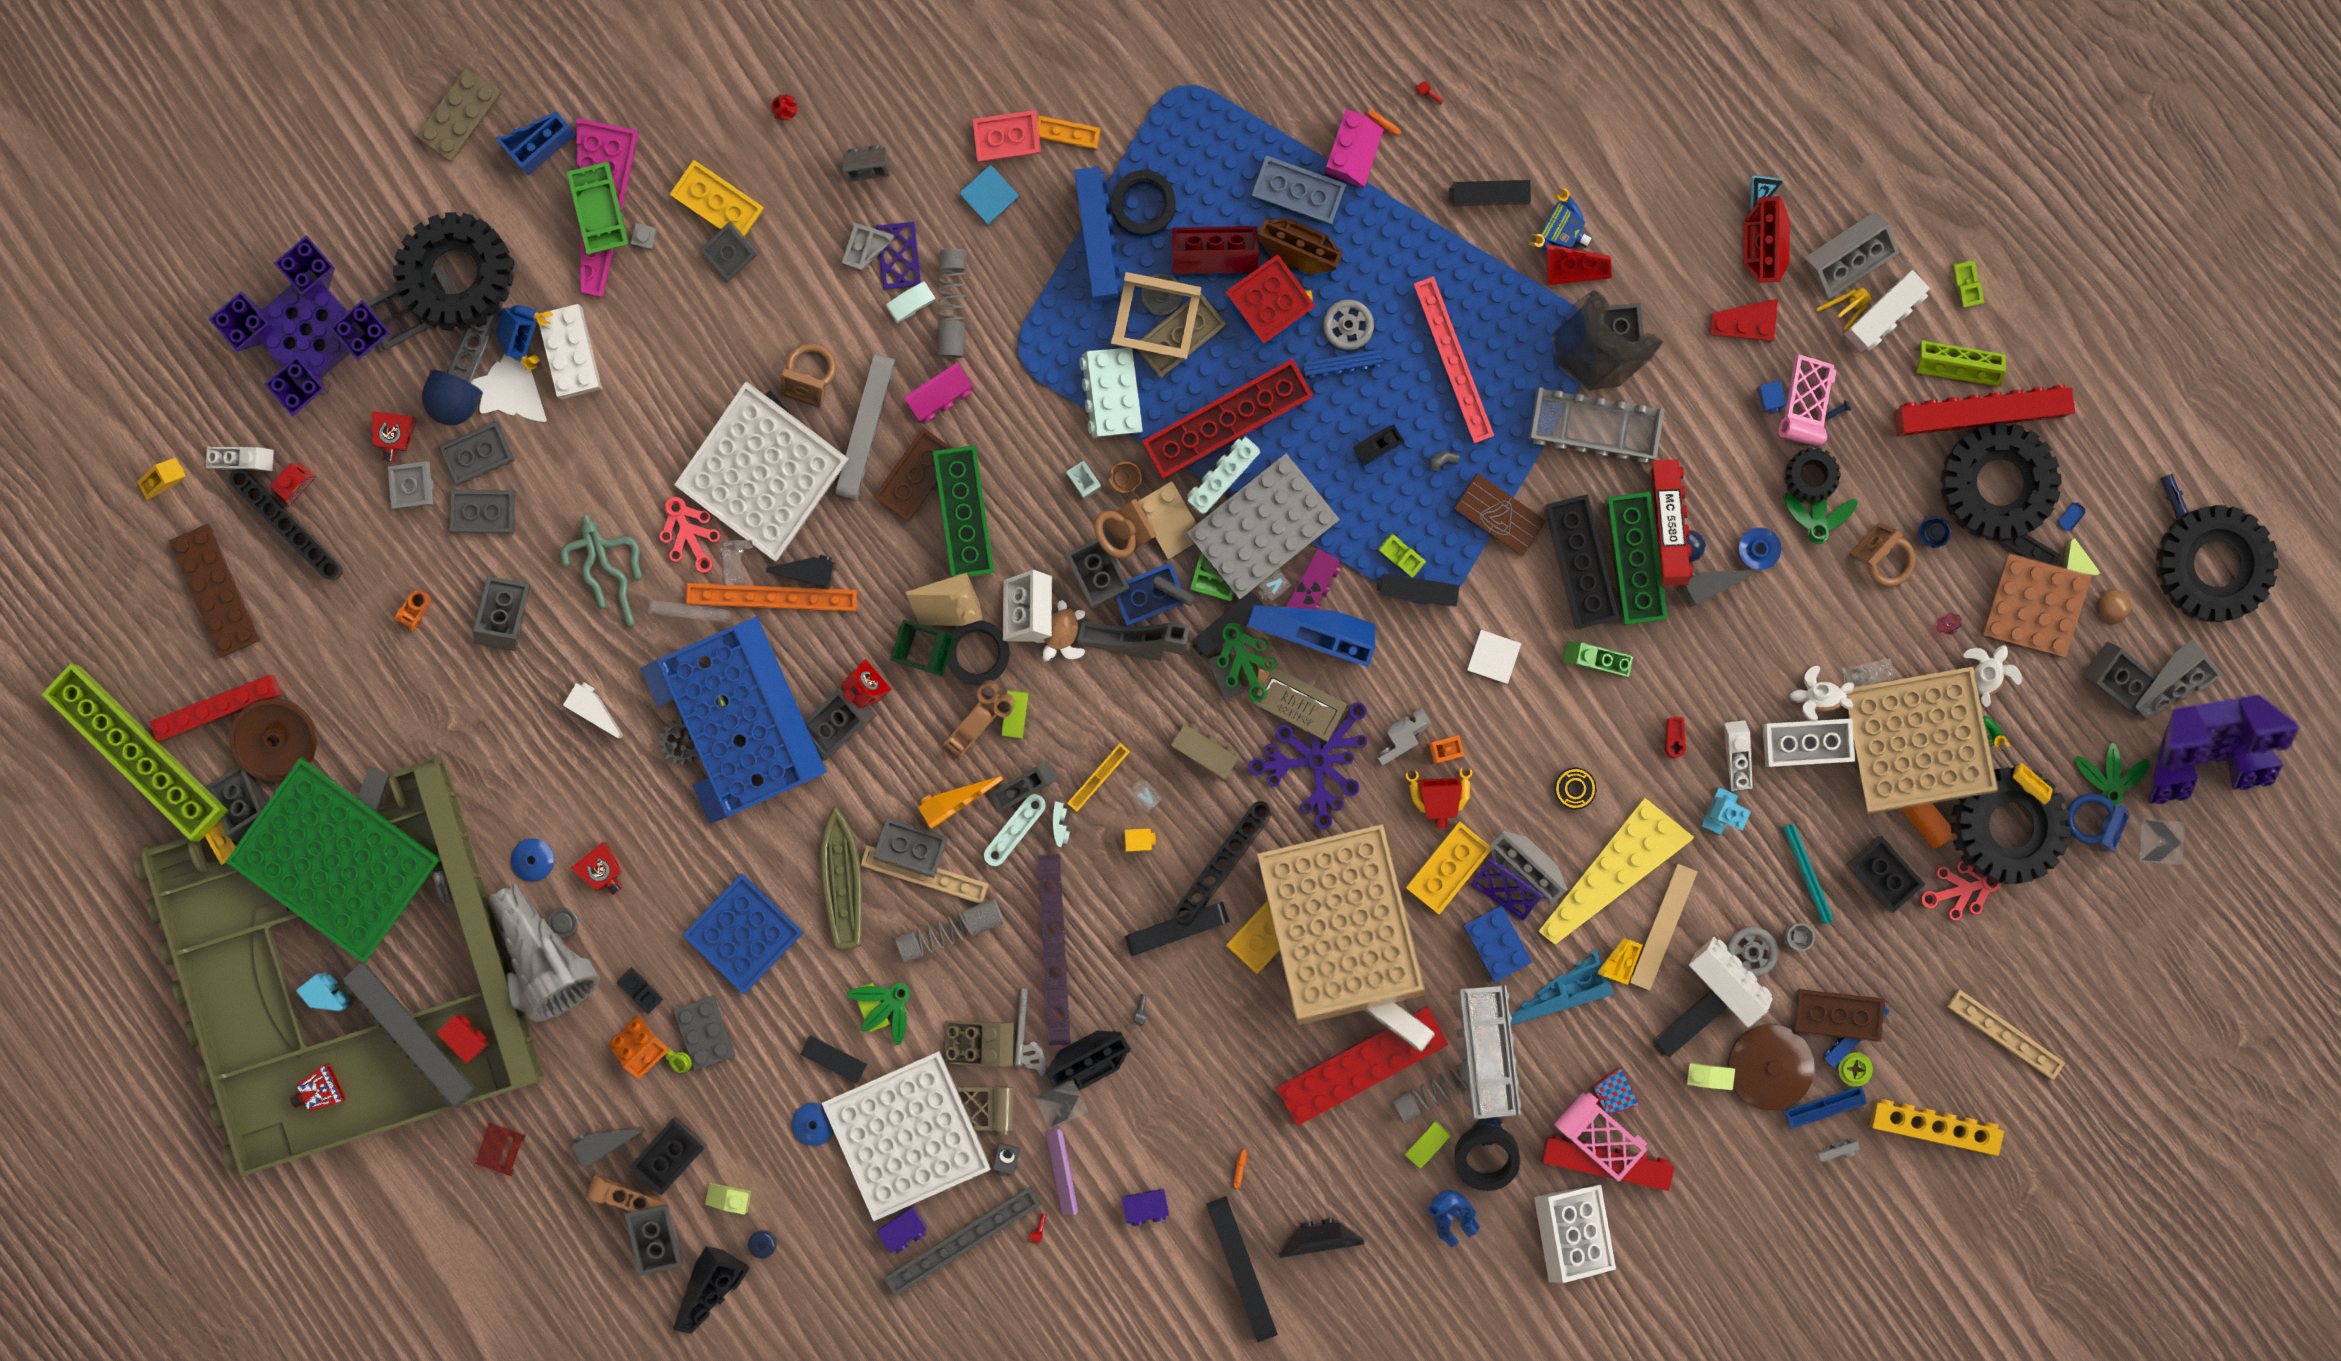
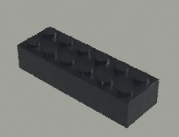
(1581, 562)

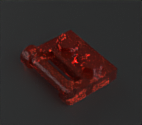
(493, 1147)

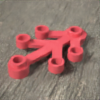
(687, 532)
(1963, 889)

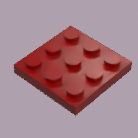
(1270, 299)

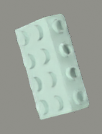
(1111, 392)
(1220, 480)

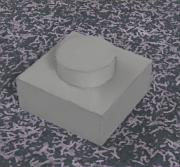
(644, 236)

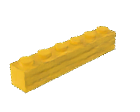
(1098, 777)

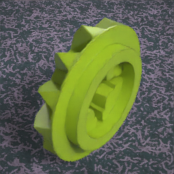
(1862, 1062)

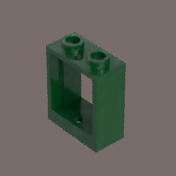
(939, 654)

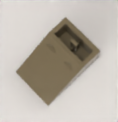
(979, 1043)

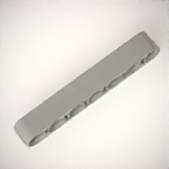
(865, 426)

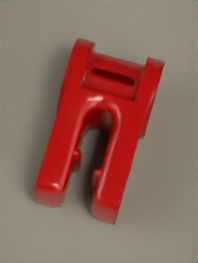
(1675, 734)

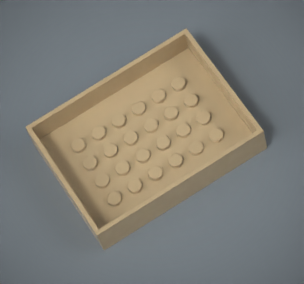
(1340, 924)

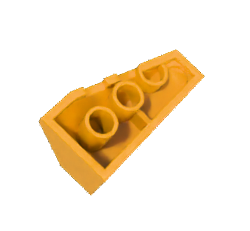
(944, 805)

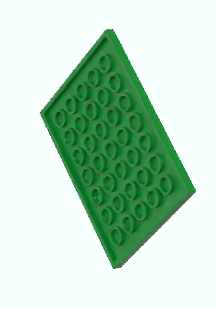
(333, 860)

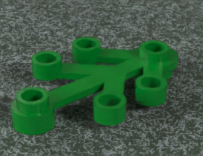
(1244, 659)

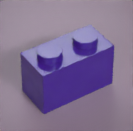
(1145, 1206)
(902, 1229)

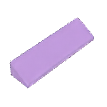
(1062, 1171)

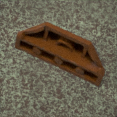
(1299, 246)

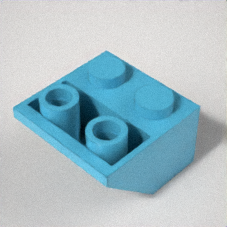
(324, 994)

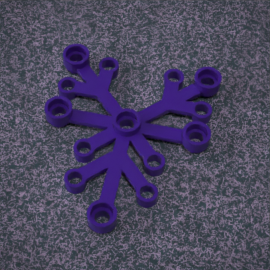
(1320, 795)

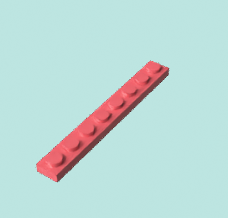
(1453, 360)

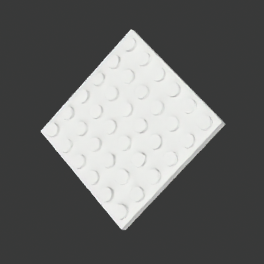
(761, 471)
(906, 1136)

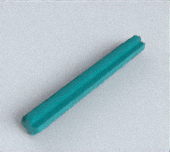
(1808, 873)

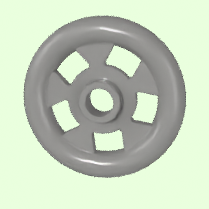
(1362, 336)
(1769, 944)

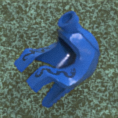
(1447, 1206)

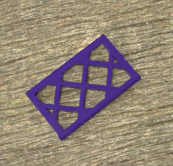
(914, 264)
(1504, 874)

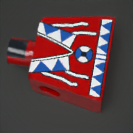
(319, 1090)

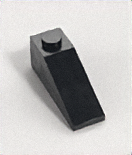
(809, 570)

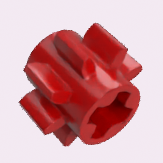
(784, 107)

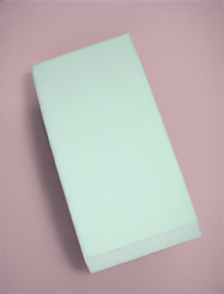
(910, 301)
(1060, 833)

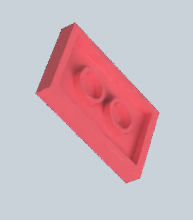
(1006, 136)

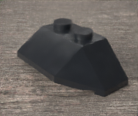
(1088, 1059)
(1319, 1237)

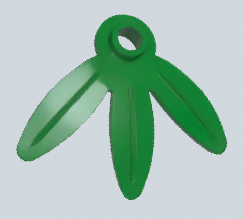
(1818, 522)
(2113, 772)
(882, 1011)

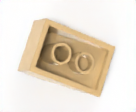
(1169, 519)
(946, 602)

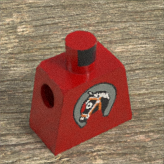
(392, 433)
(864, 686)
(599, 869)

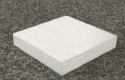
(1494, 656)

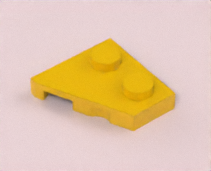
(1621, 961)

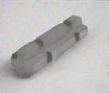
(442, 887)

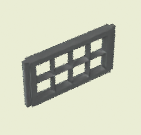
(446, 287)

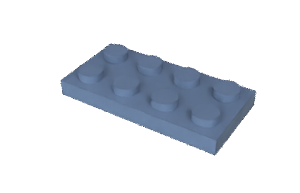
(1298, 190)

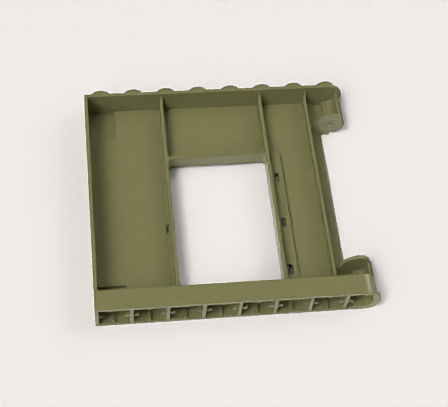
(248, 1020)

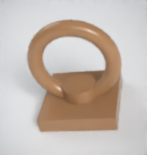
(803, 386)
(1128, 527)
(1877, 546)

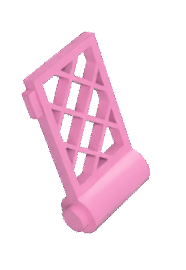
(1801, 428)
(1580, 1115)

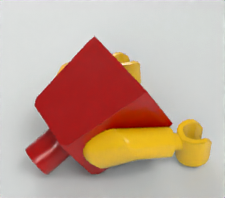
(1440, 797)

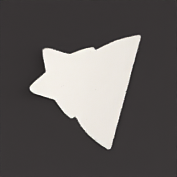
(510, 390)

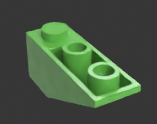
(1597, 658)

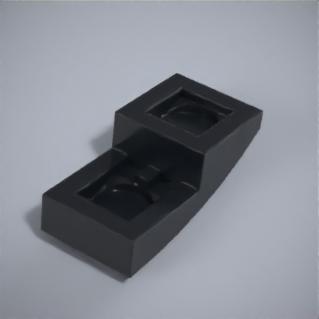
(640, 990)

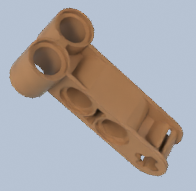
(978, 718)
(602, 1189)

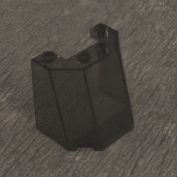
(1594, 351)

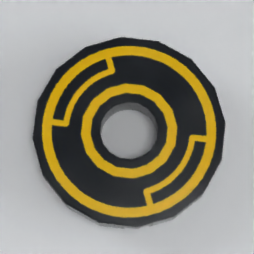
(1587, 792)

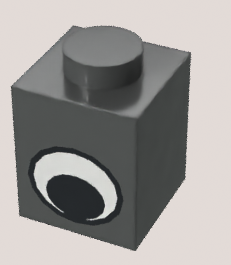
(1006, 1159)

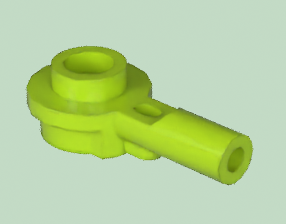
(679, 1061)

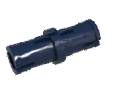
(2174, 495)

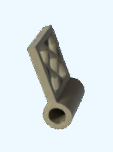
(1000, 1108)

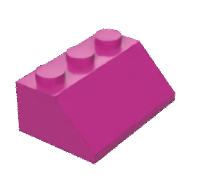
(1354, 149)
(939, 393)

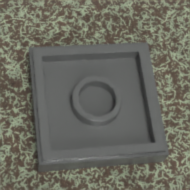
(729, 251)

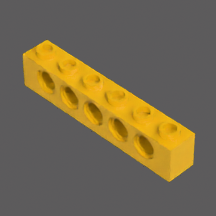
(1989, 1144)

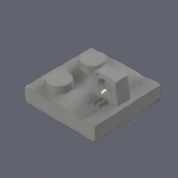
(410, 485)

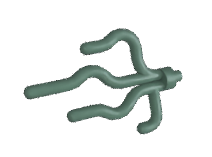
(595, 543)

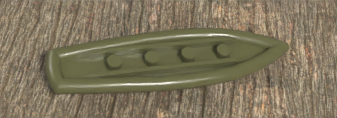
(841, 882)

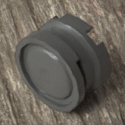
(563, 922)

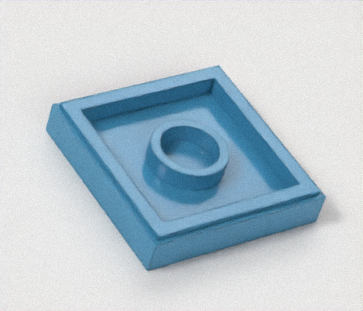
(989, 195)

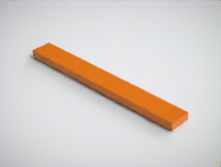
(771, 597)

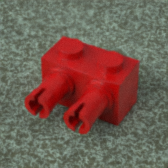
(463, 1038)

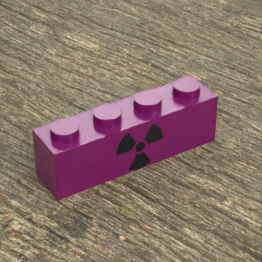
(1315, 581)

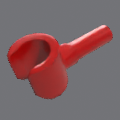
(1424, 88)
(1036, 1236)

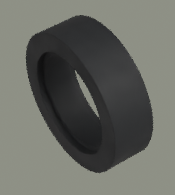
(1132, 179)
(999, 666)
(1493, 1180)

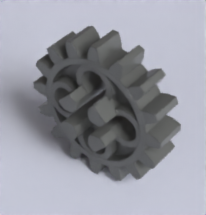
(669, 748)

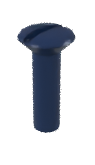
(1838, 410)

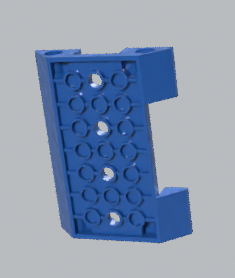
(757, 708)

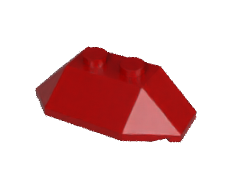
(1767, 240)

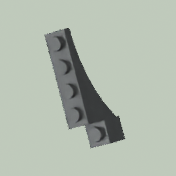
(1136, 641)

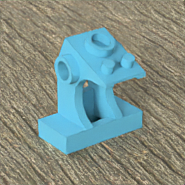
(1725, 811)

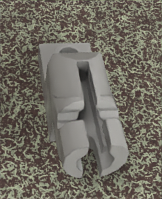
(1403, 735)

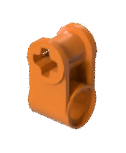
(413, 611)

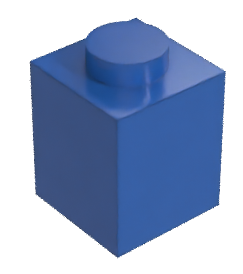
(1771, 397)

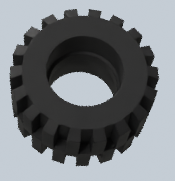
(1823, 461)

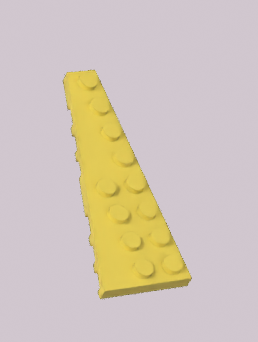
(1631, 854)

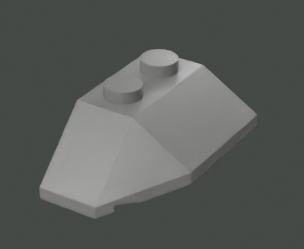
(1529, 864)

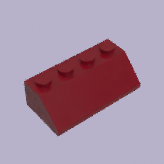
(1215, 250)

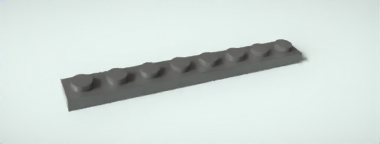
(962, 1241)

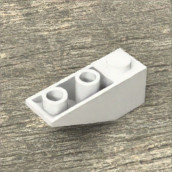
(239, 458)
(1738, 755)

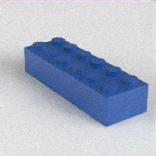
(1096, 229)

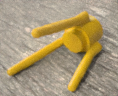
(1858, 299)

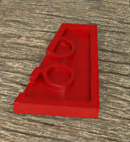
(1574, 265)
(1746, 322)

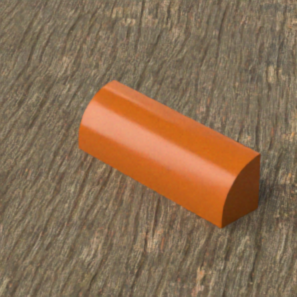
(1929, 824)

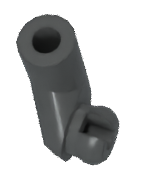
(1441, 458)

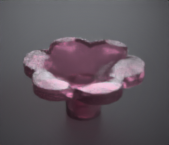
(1949, 623)

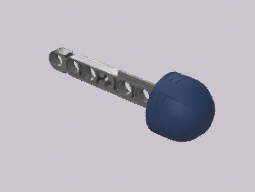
(451, 395)

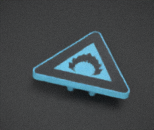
(1763, 187)

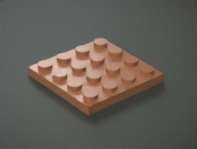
(2036, 604)

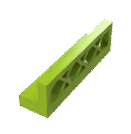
(1962, 366)

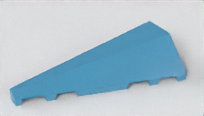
(1568, 990)

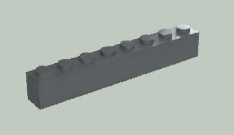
(409, 1035)

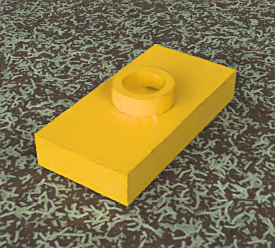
(2032, 783)

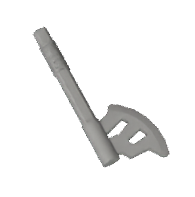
(1020, 1048)

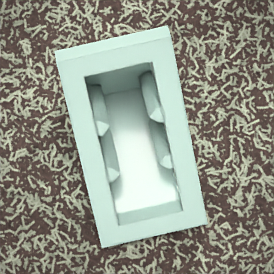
(1084, 479)

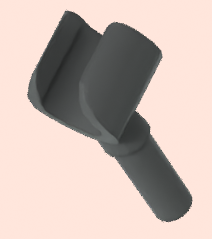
(1140, 1017)

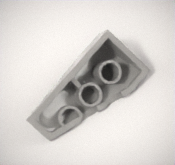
(2183, 673)

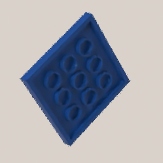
(743, 933)

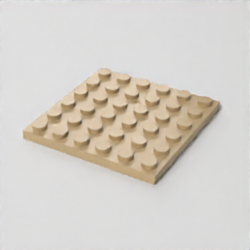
(1921, 740)

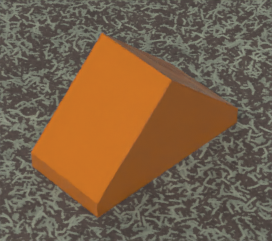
(1445, 749)

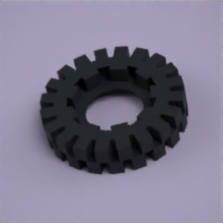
(433, 240)
(2038, 472)
(2178, 569)
(2006, 864)

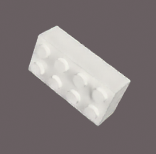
(1886, 311)
(570, 353)
(1808, 742)
(1731, 981)

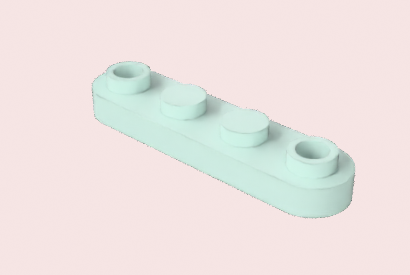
(1014, 830)

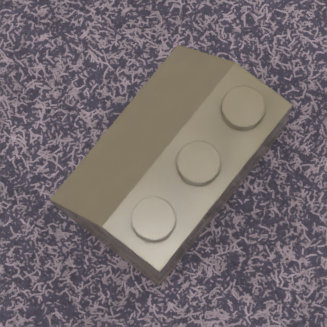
(1205, 750)

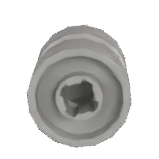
(1798, 936)

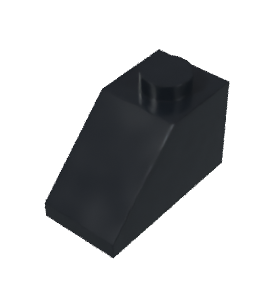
(1378, 444)

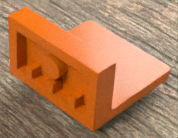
(637, 1047)

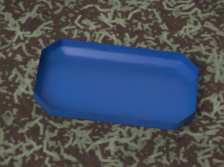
(2072, 516)

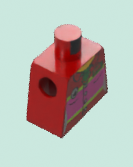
(292, 482)

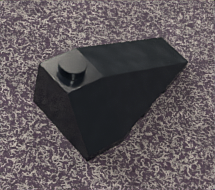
(710, 1281)

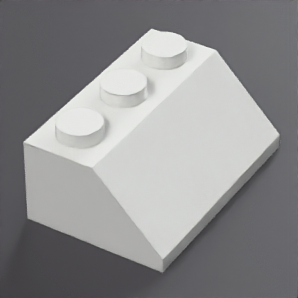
(1027, 607)

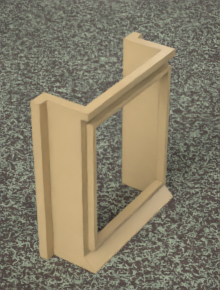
(1132, 280)

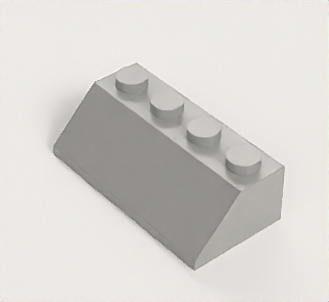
(1852, 254)

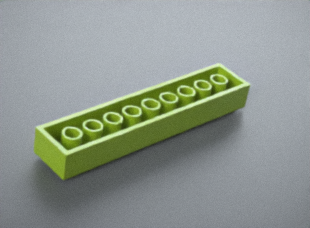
(135, 752)

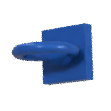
(2112, 826)

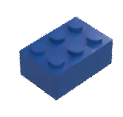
(1145, 600)
(1497, 943)

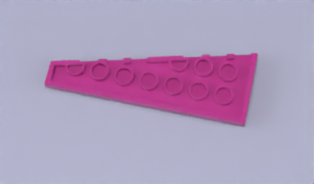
(597, 145)

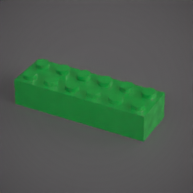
(963, 511)
(1636, 558)

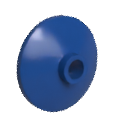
(1767, 540)
(543, 859)
(801, 1128)

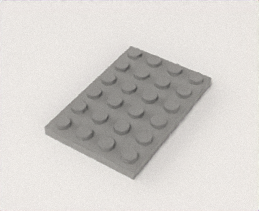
(1262, 526)

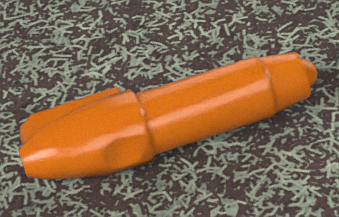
(1379, 119)
(1240, 1165)

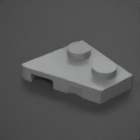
(865, 246)
(1841, 1148)

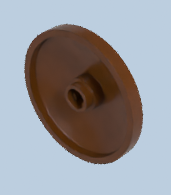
(272, 737)
(1771, 1067)

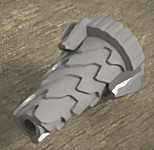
(548, 973)

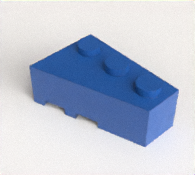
(537, 141)

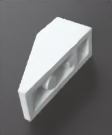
(589, 706)

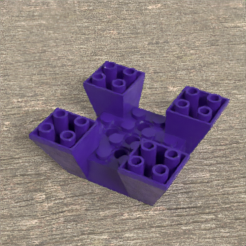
(303, 366)
(2229, 730)

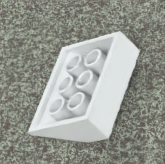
(1574, 1233)

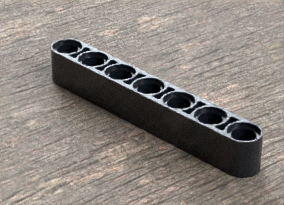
(295, 528)
(1226, 853)
(1242, 1269)

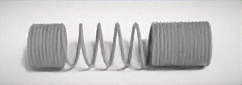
(951, 332)
(977, 918)
(1407, 1105)

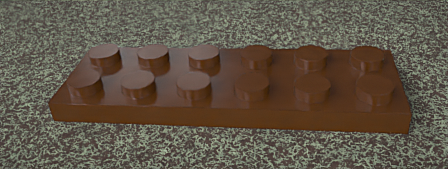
(214, 590)

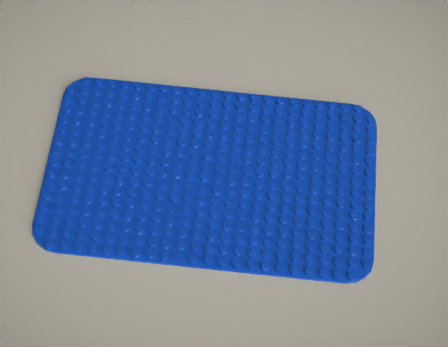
(1500, 318)

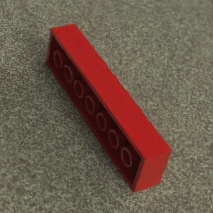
(1979, 412)
(1227, 419)
(1355, 1070)

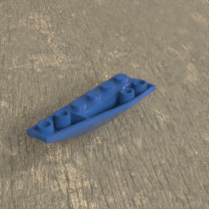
(1318, 629)

